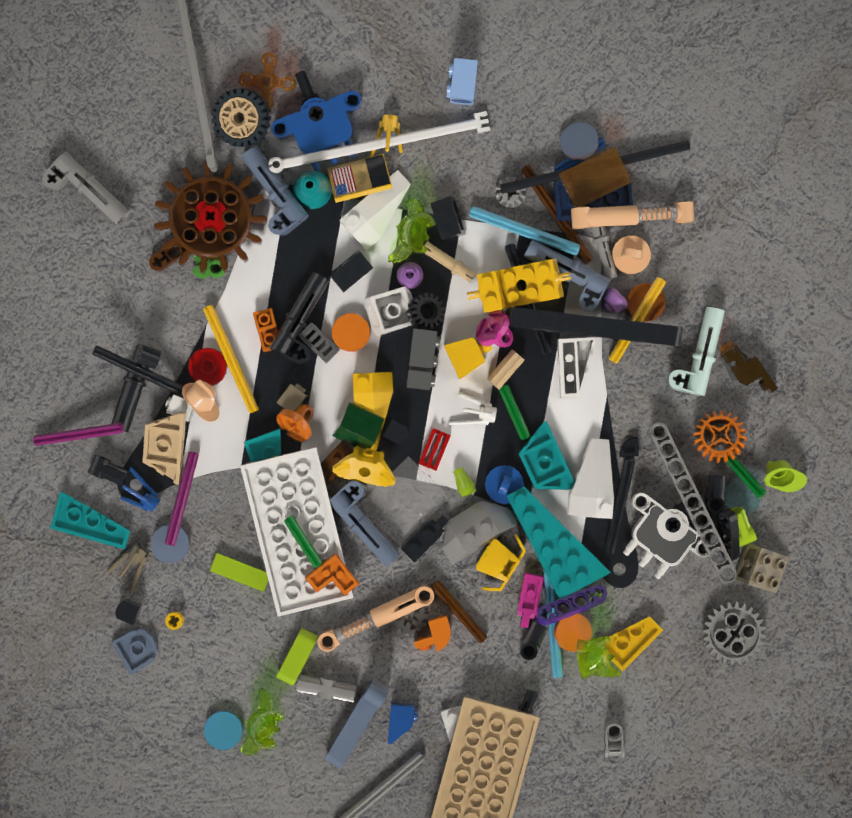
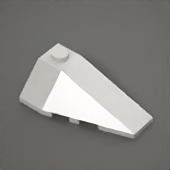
(372, 214)

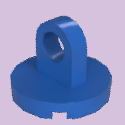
(502, 482)

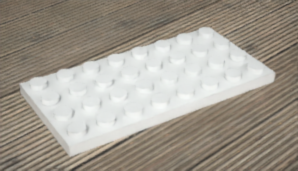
(284, 488)

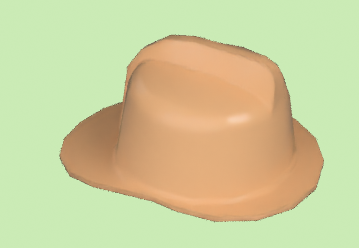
(202, 399)

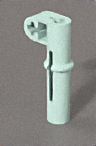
(699, 379)

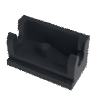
(448, 218)
(350, 271)

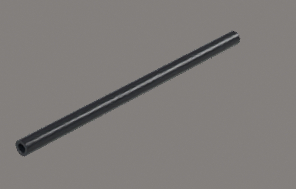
(626, 159)

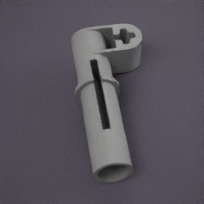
(72, 170)

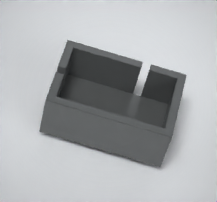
(423, 359)

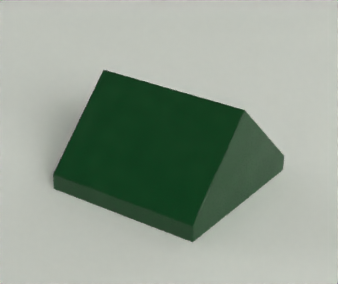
(358, 427)

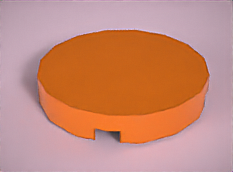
(635, 298)
(351, 332)
(570, 630)

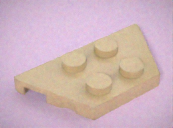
(165, 445)

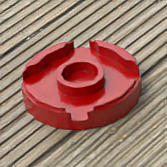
(208, 366)

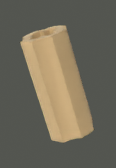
(505, 369)

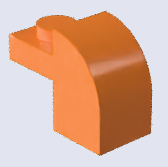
(440, 635)

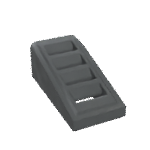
(331, 354)

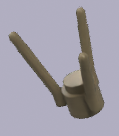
(134, 556)

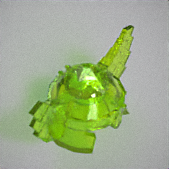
(412, 231)
(595, 658)
(262, 725)

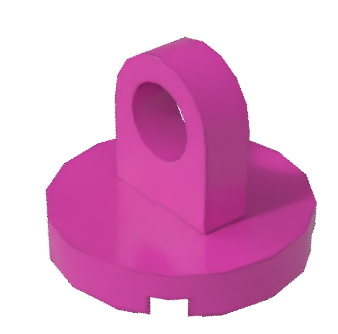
(493, 329)

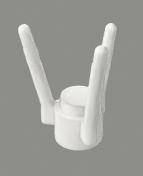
(486, 413)

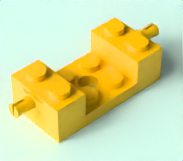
(500, 290)

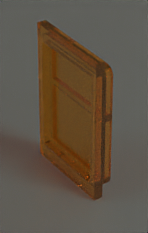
(595, 177)

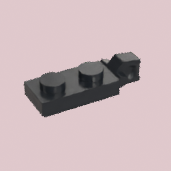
(424, 538)

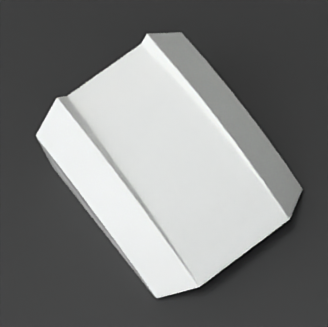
(389, 310)

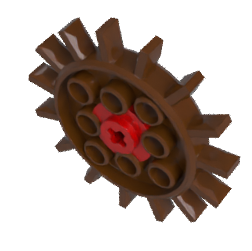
(200, 226)

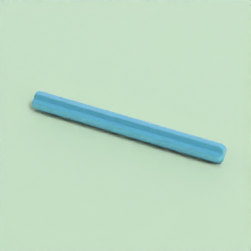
(524, 230)
(555, 650)

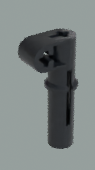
(284, 339)
(133, 385)

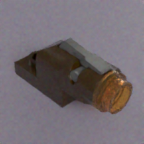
(745, 370)

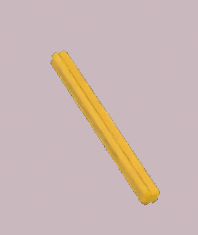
(230, 358)

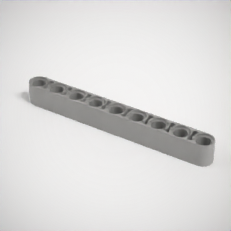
(693, 513)

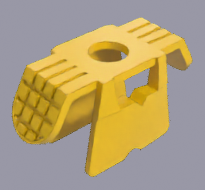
(499, 562)

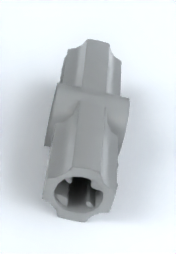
(326, 688)

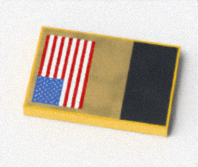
(359, 178)

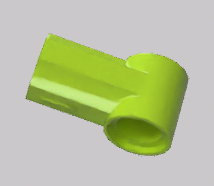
(746, 532)

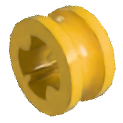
(179, 623)

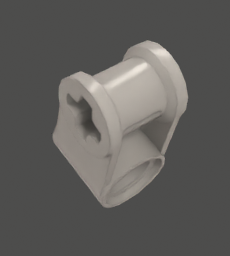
(613, 742)

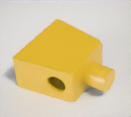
(466, 355)

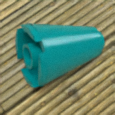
(315, 196)

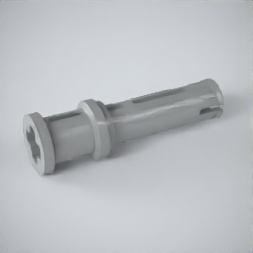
(601, 240)

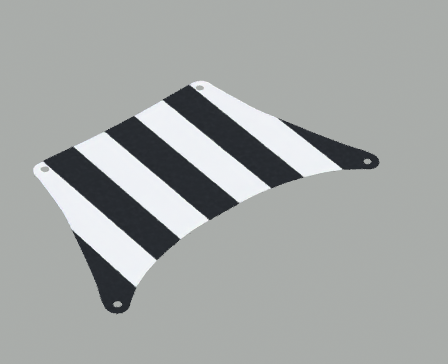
(275, 279)

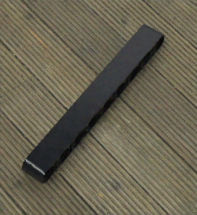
(595, 326)

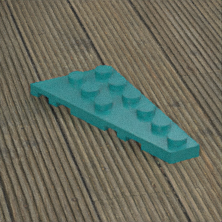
(561, 555)

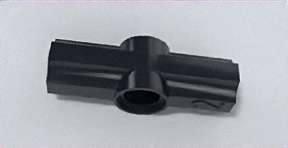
(715, 490)

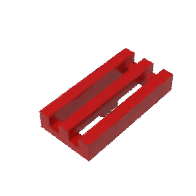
(428, 464)

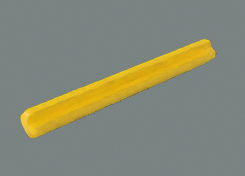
(639, 316)

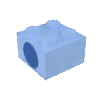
(463, 81)

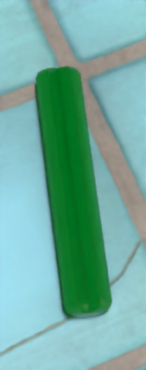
(514, 412)
(746, 477)
(303, 541)

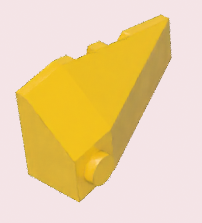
(374, 394)

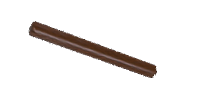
(565, 226)

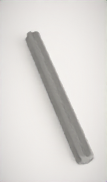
(385, 786)

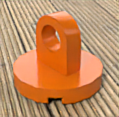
(296, 422)

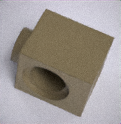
(292, 397)

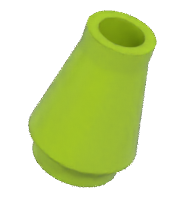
(463, 482)

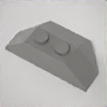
(475, 529)

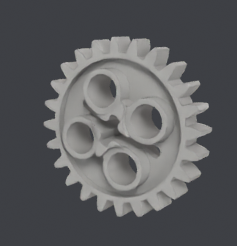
(718, 623)

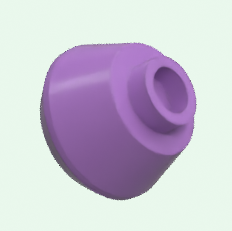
(410, 281)
(614, 301)

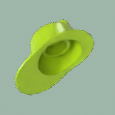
(783, 477)

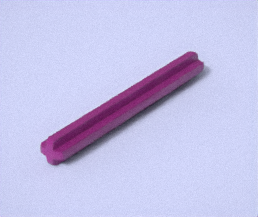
(77, 434)
(181, 498)

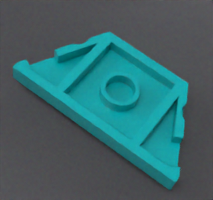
(545, 461)

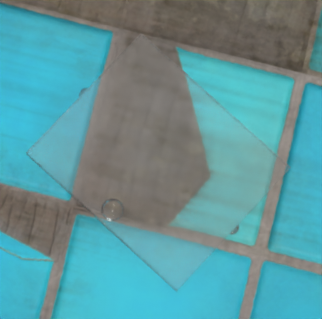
(406, 504)

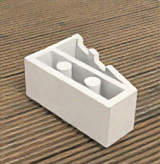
(573, 364)

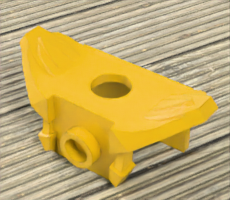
(366, 467)

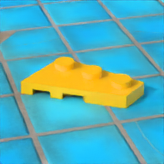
(632, 641)

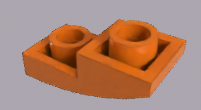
(265, 327)

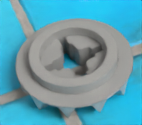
(515, 200)

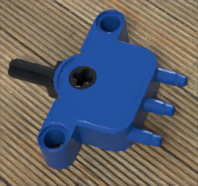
(323, 133)

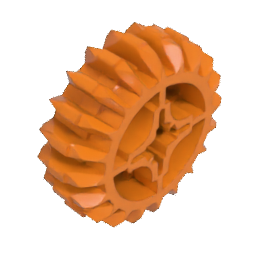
(726, 441)

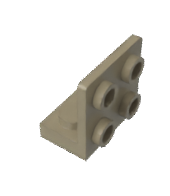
(761, 568)

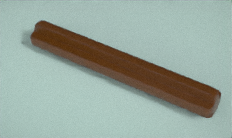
(459, 611)

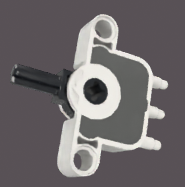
(653, 534)

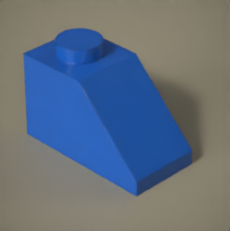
(401, 720)

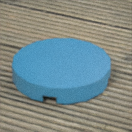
(223, 730)

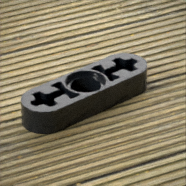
(729, 523)

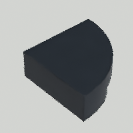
(629, 448)

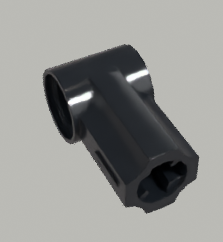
(103, 468)
(533, 638)

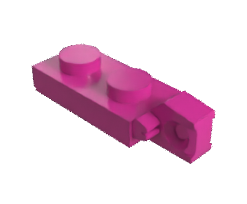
(529, 598)

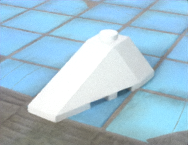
(594, 485)

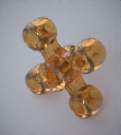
(268, 72)

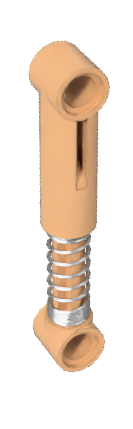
(630, 215)
(377, 617)

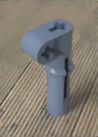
(290, 208)
(593, 281)
(345, 507)

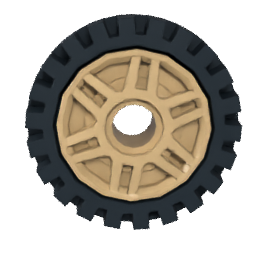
(255, 117)

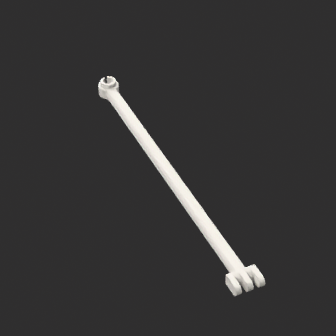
(475, 123)

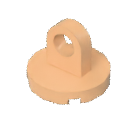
(631, 255)

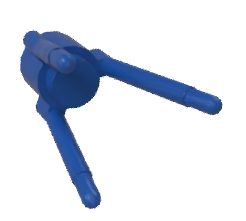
(148, 501)

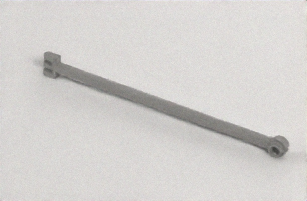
(210, 156)

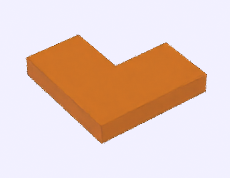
(332, 570)

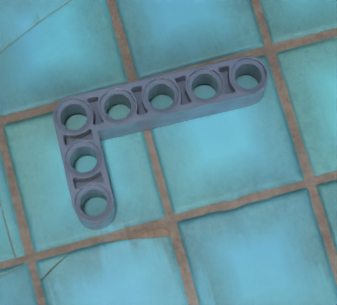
(357, 722)

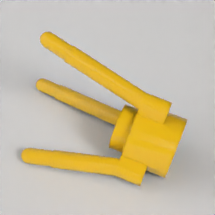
(389, 125)

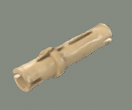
(449, 262)

